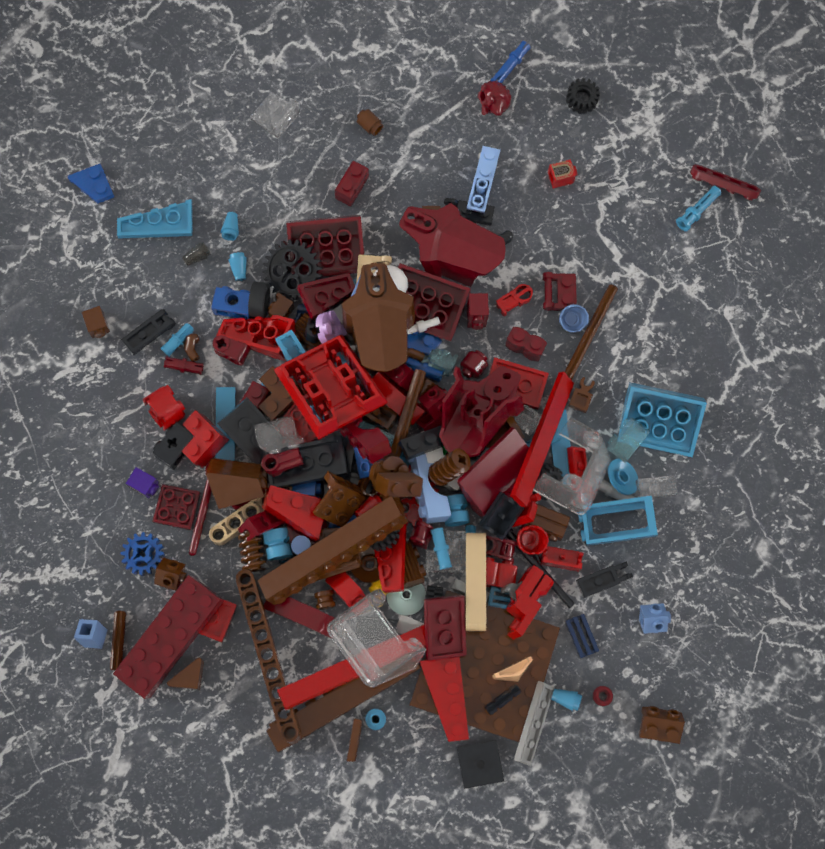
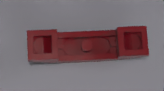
(301, 614)

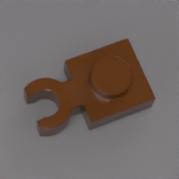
(581, 398)

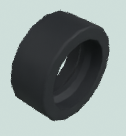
(259, 299)

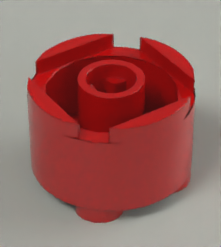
(164, 407)

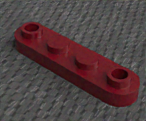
(730, 183)

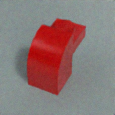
(345, 588)

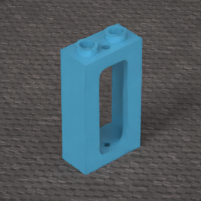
(619, 506)

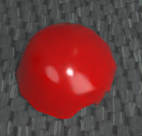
(532, 539)

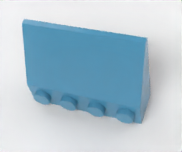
(669, 416)

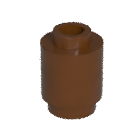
(369, 122)

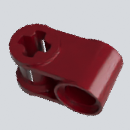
(234, 350)
(421, 534)
(501, 549)

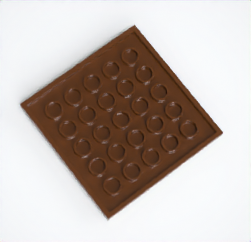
(488, 654)

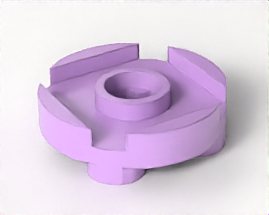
(329, 326)

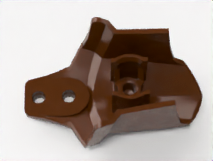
(379, 319)

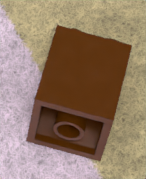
(236, 481)

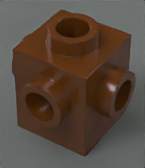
(170, 574)

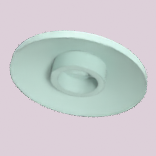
(409, 605)

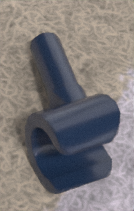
(301, 309)

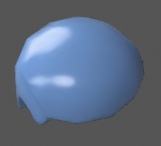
(574, 318)

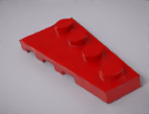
(447, 692)

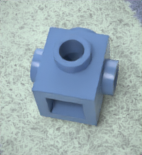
(654, 618)

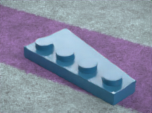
(162, 222)

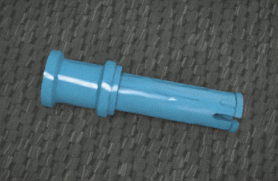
(694, 213)

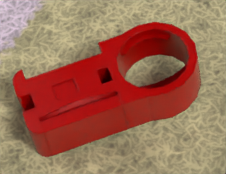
(512, 299)

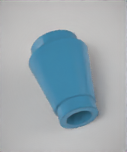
(230, 227)
(238, 265)
(567, 698)

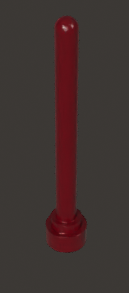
(200, 518)

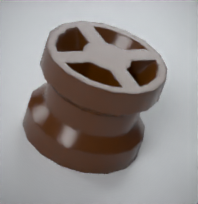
(325, 599)

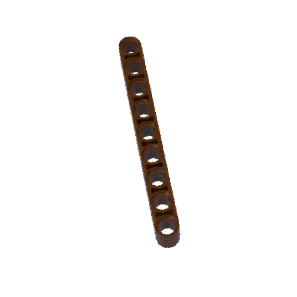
(263, 646)

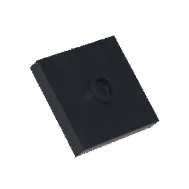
(480, 764)

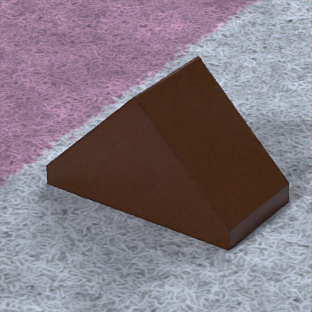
(189, 677)

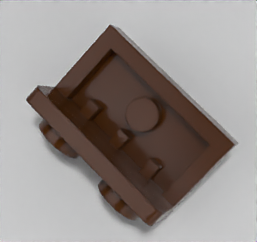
(661, 724)

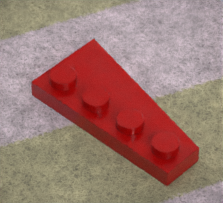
(392, 564)

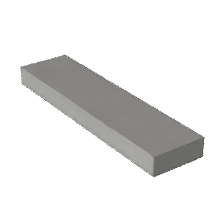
(534, 723)

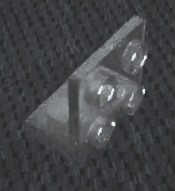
(276, 114)
(277, 435)

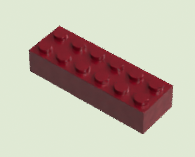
(168, 637)

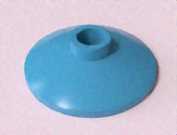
(622, 476)

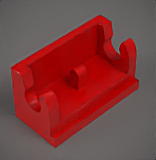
(562, 558)

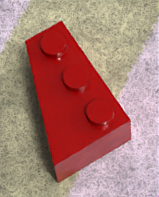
(294, 509)

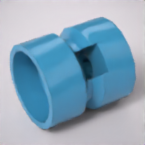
(459, 515)
(277, 544)

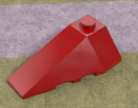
(258, 333)

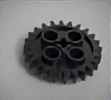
(280, 258)

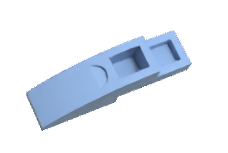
(483, 179)

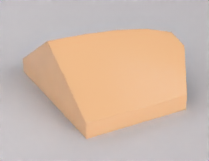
(513, 672)

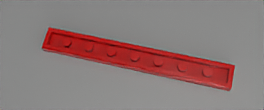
(542, 439)
(330, 677)

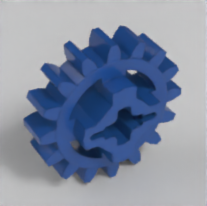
(137, 559)

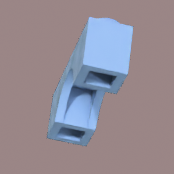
(432, 505)

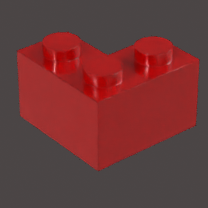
(206, 441)

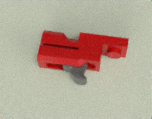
(524, 599)

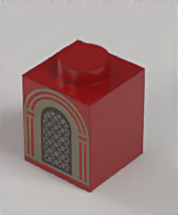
(562, 173)

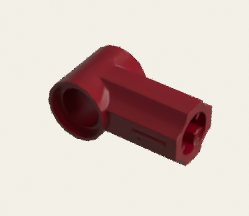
(284, 461)

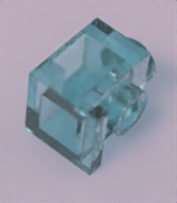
(442, 360)

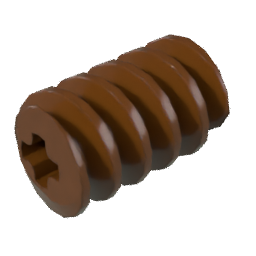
(449, 467)
(251, 552)

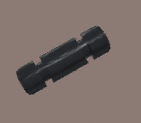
(503, 699)

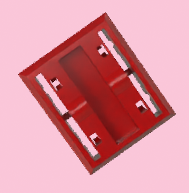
(330, 388)

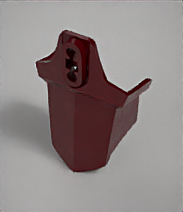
(453, 244)
(476, 412)

